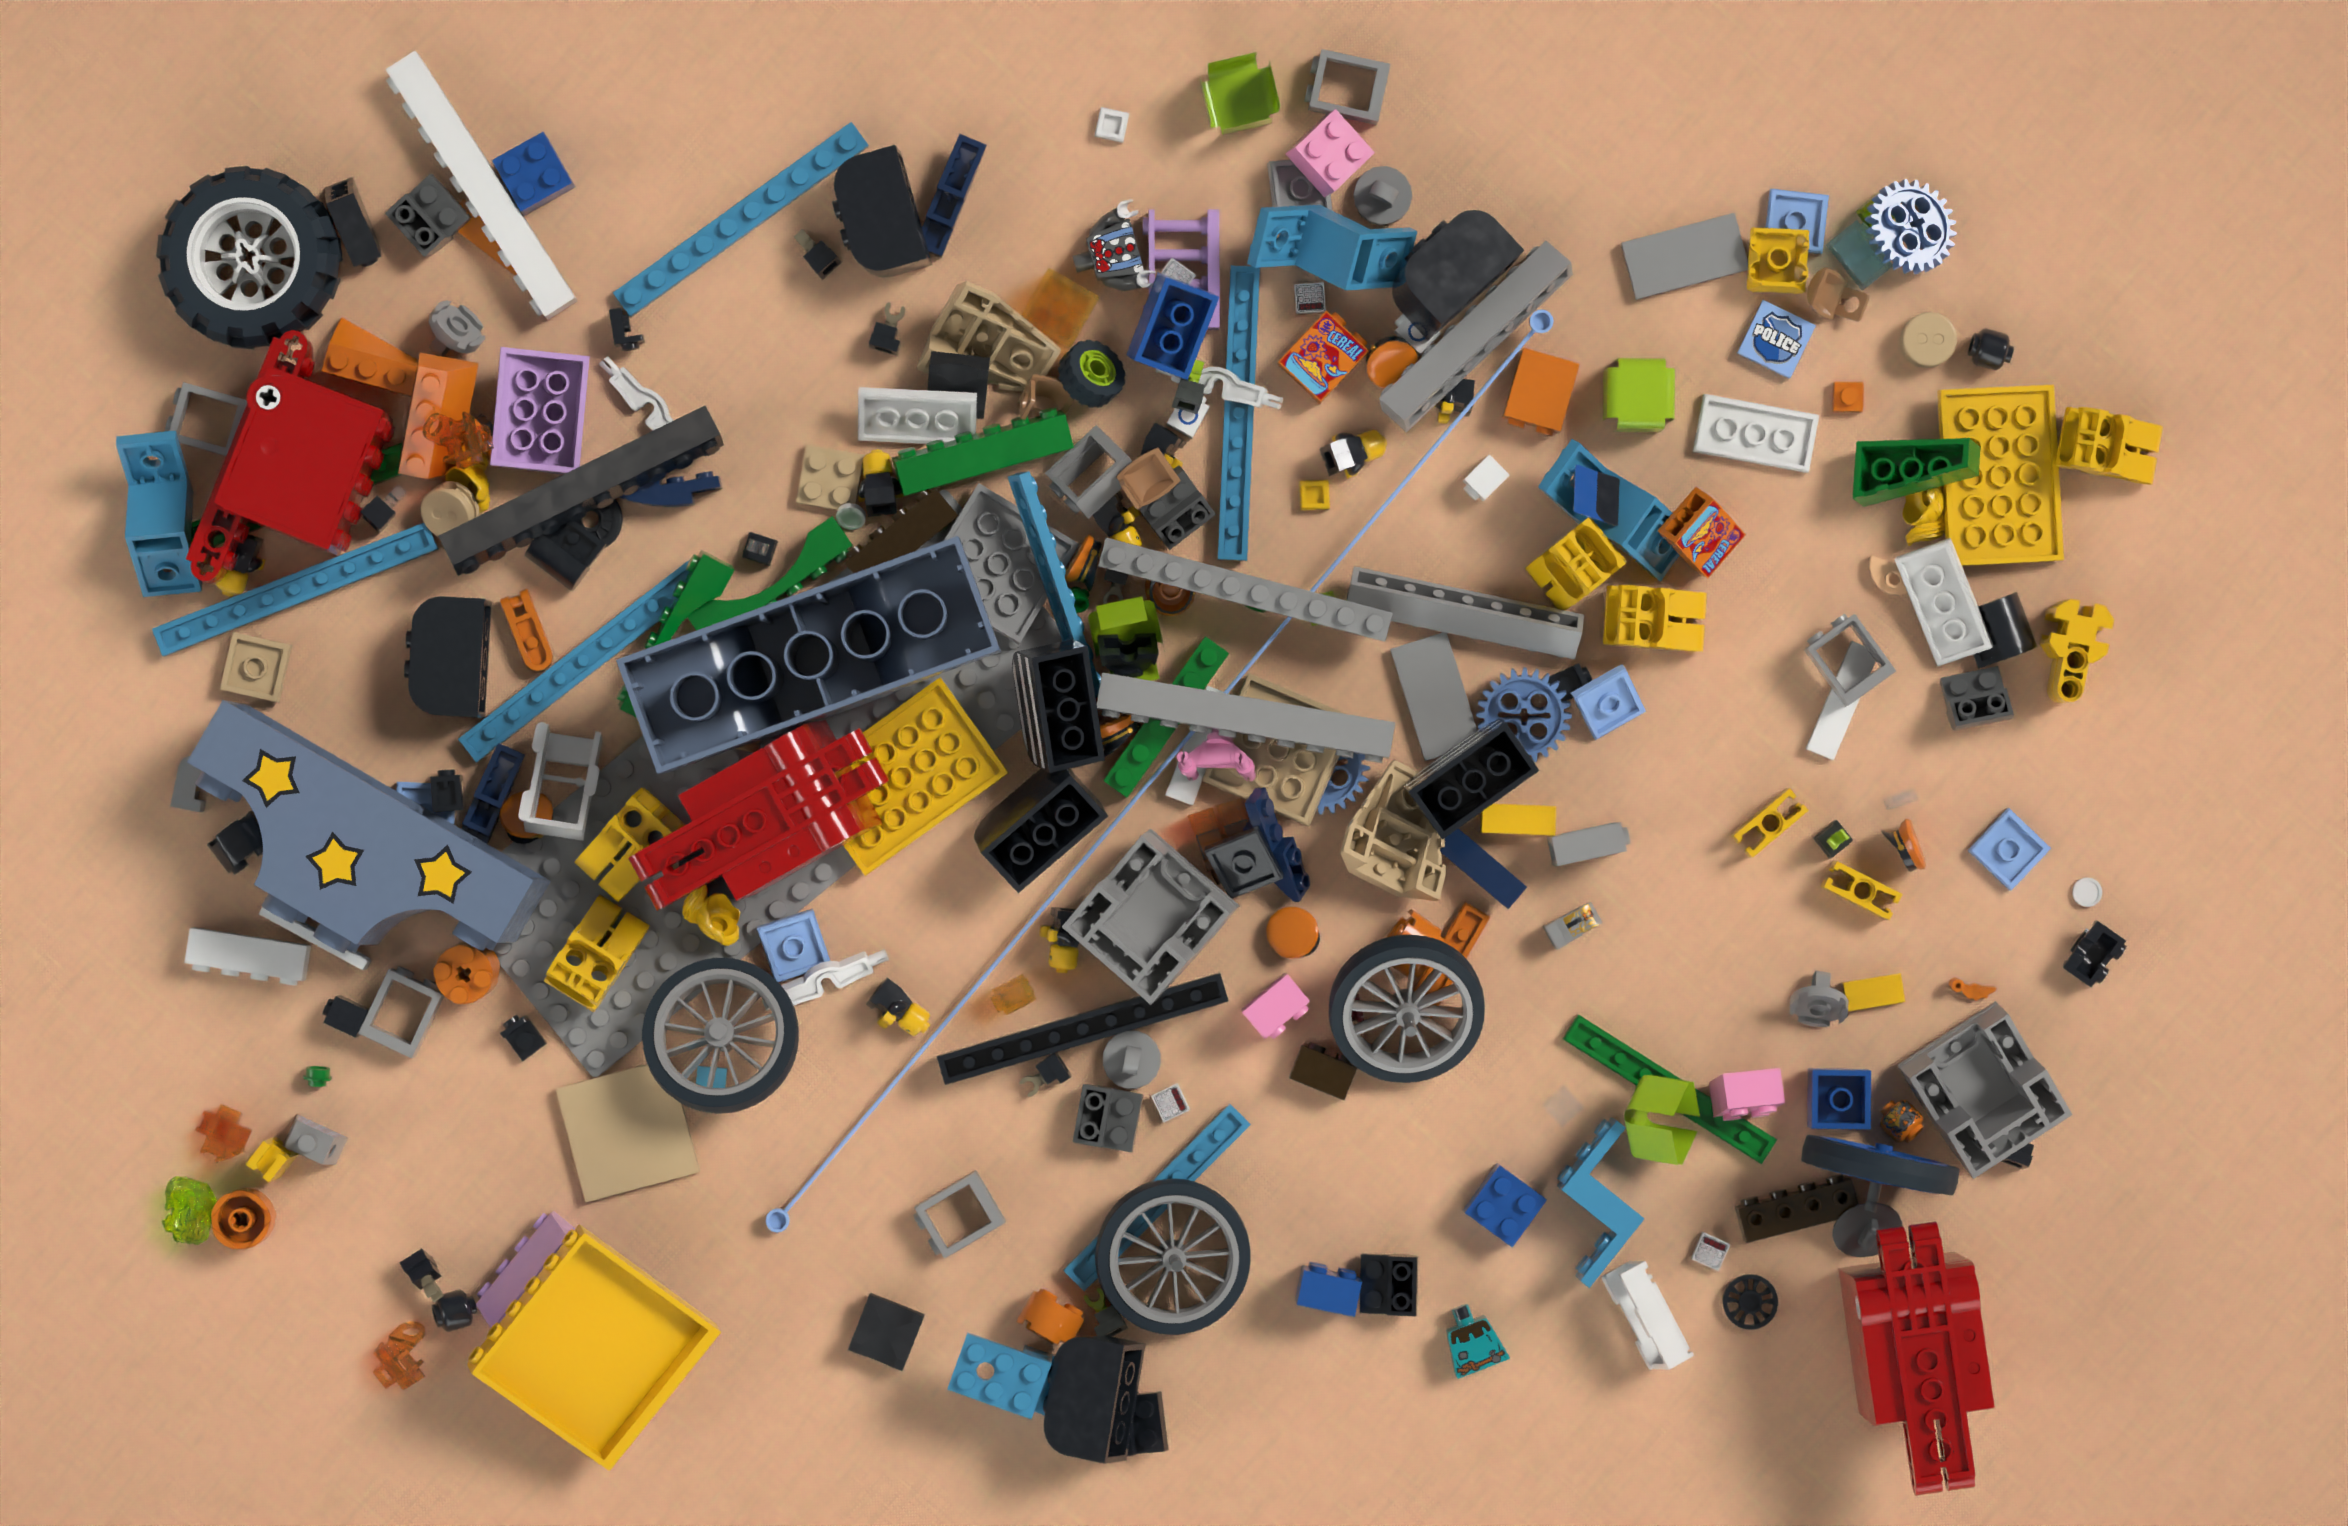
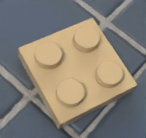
(829, 477)
(256, 667)

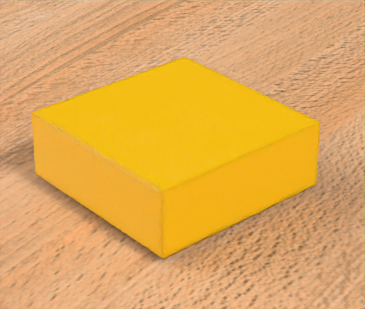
(1314, 495)

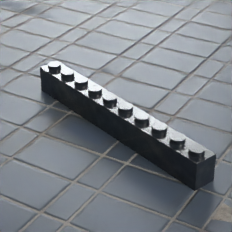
(581, 491)
(1080, 1029)

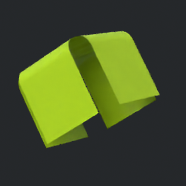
(1239, 94)
(1639, 394)
(1126, 620)
(1654, 1140)

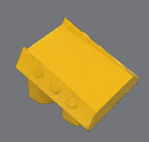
(1778, 260)

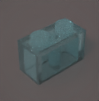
(1858, 256)

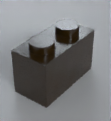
(1323, 1071)

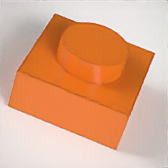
(1848, 396)

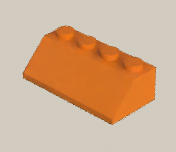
(439, 387)

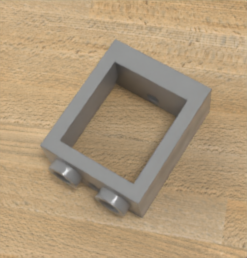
(1318, 67)
(181, 401)
(1077, 461)
(1840, 624)
(1588, 843)
(389, 1039)
(985, 1199)

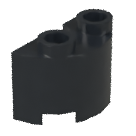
(1130, 656)
(238, 843)
(2093, 952)

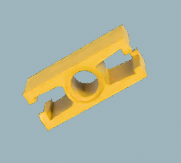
(1518, 819)
(1782, 824)
(1873, 887)
(272, 1159)

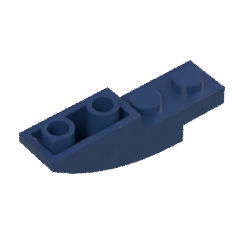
(676, 491)
(1261, 814)

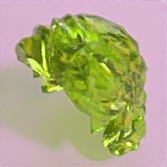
(191, 1209)

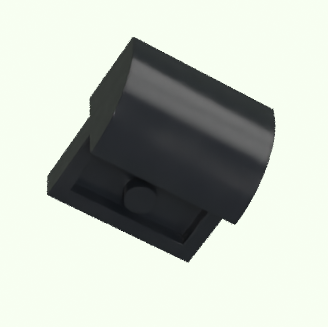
(566, 553)
(2007, 629)
(1389, 1284)
(1148, 1425)

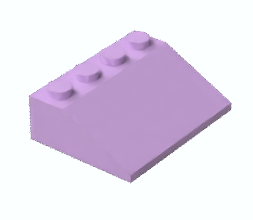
(539, 410)
(525, 1265)

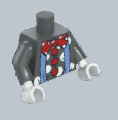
(1114, 252)

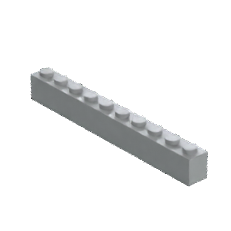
(1245, 589)
(1246, 716)

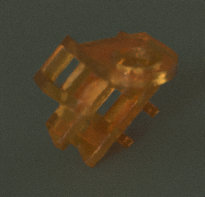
(449, 435)
(228, 1132)
(398, 1349)

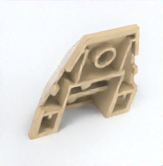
(986, 326)
(1394, 842)

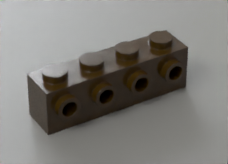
(907, 533)
(1795, 1210)

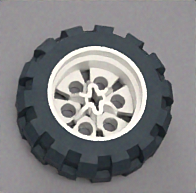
(201, 224)

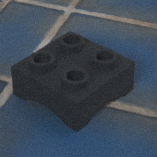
(960, 374)
(886, 1331)

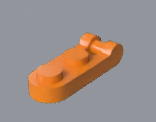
(528, 631)

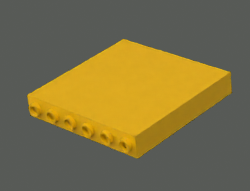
(593, 1347)

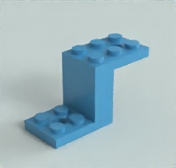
(1330, 246)
(158, 512)
(1638, 514)
(1599, 1201)
(1018, 1376)

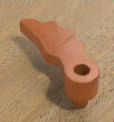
(1972, 990)

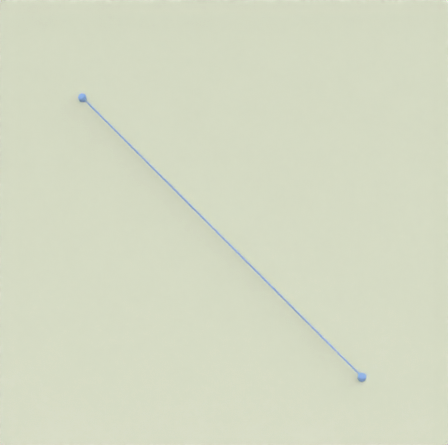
(778, 1218)

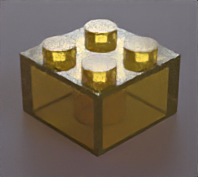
(1060, 308)

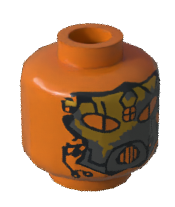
(1901, 1121)

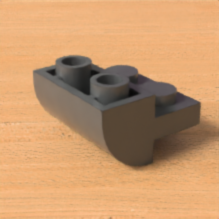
(428, 216)
(1178, 511)
(1976, 698)
(1107, 1117)

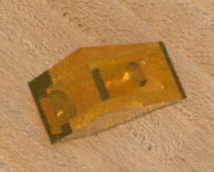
(1013, 994)

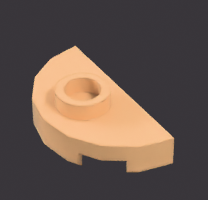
(1886, 576)

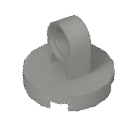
(1382, 195)
(454, 329)
(1819, 1003)
(1131, 1059)

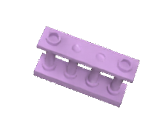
(1207, 254)

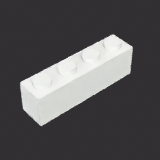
(247, 954)

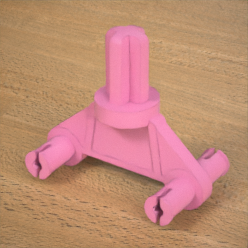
(1216, 753)

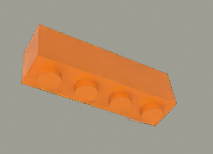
(369, 360)

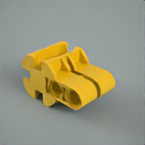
(2108, 445)
(1576, 564)
(1640, 618)
(2076, 637)
(619, 835)
(609, 959)

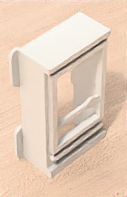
(568, 751)
(1648, 1314)

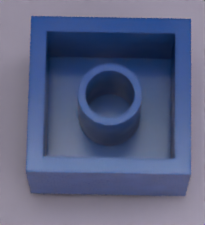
(533, 173)
(1839, 1098)
(1504, 1205)
(1328, 1289)

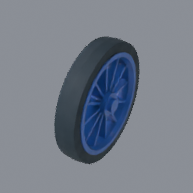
(1879, 1166)

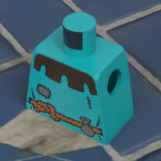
(1473, 1343)

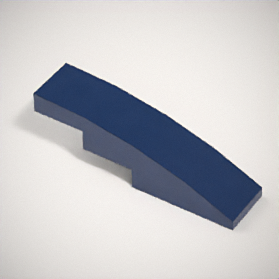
(952, 193)
(492, 792)
(1482, 868)

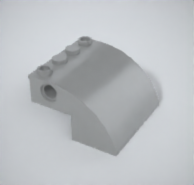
(1150, 916)
(1984, 1089)

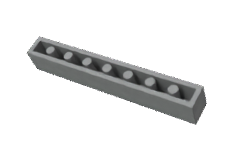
(1475, 335)
(1468, 613)

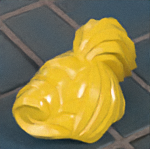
(474, 479)
(1926, 514)
(713, 914)

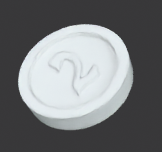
(850, 516)
(2087, 892)

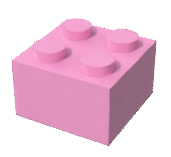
(1330, 153)
(1276, 1006)
(1745, 1093)

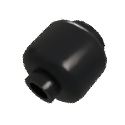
(1990, 349)
(454, 1310)

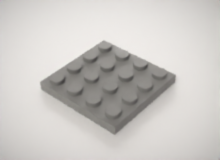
(1004, 561)

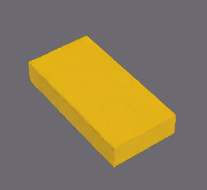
(1874, 991)

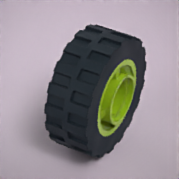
(1091, 373)

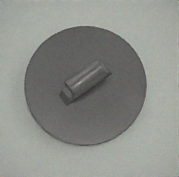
(1856, 1229)

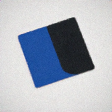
(1596, 495)

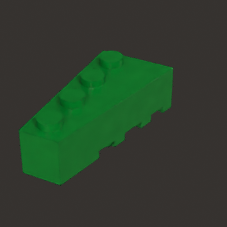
(1906, 467)

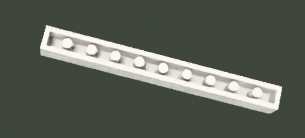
(481, 185)

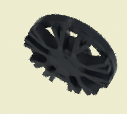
(1750, 1301)

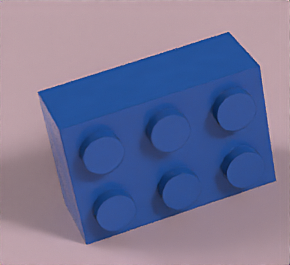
(1172, 326)

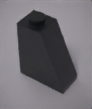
(353, 222)

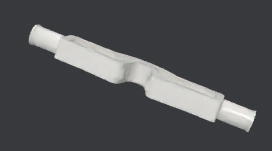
(1233, 388)
(637, 395)
(841, 974)

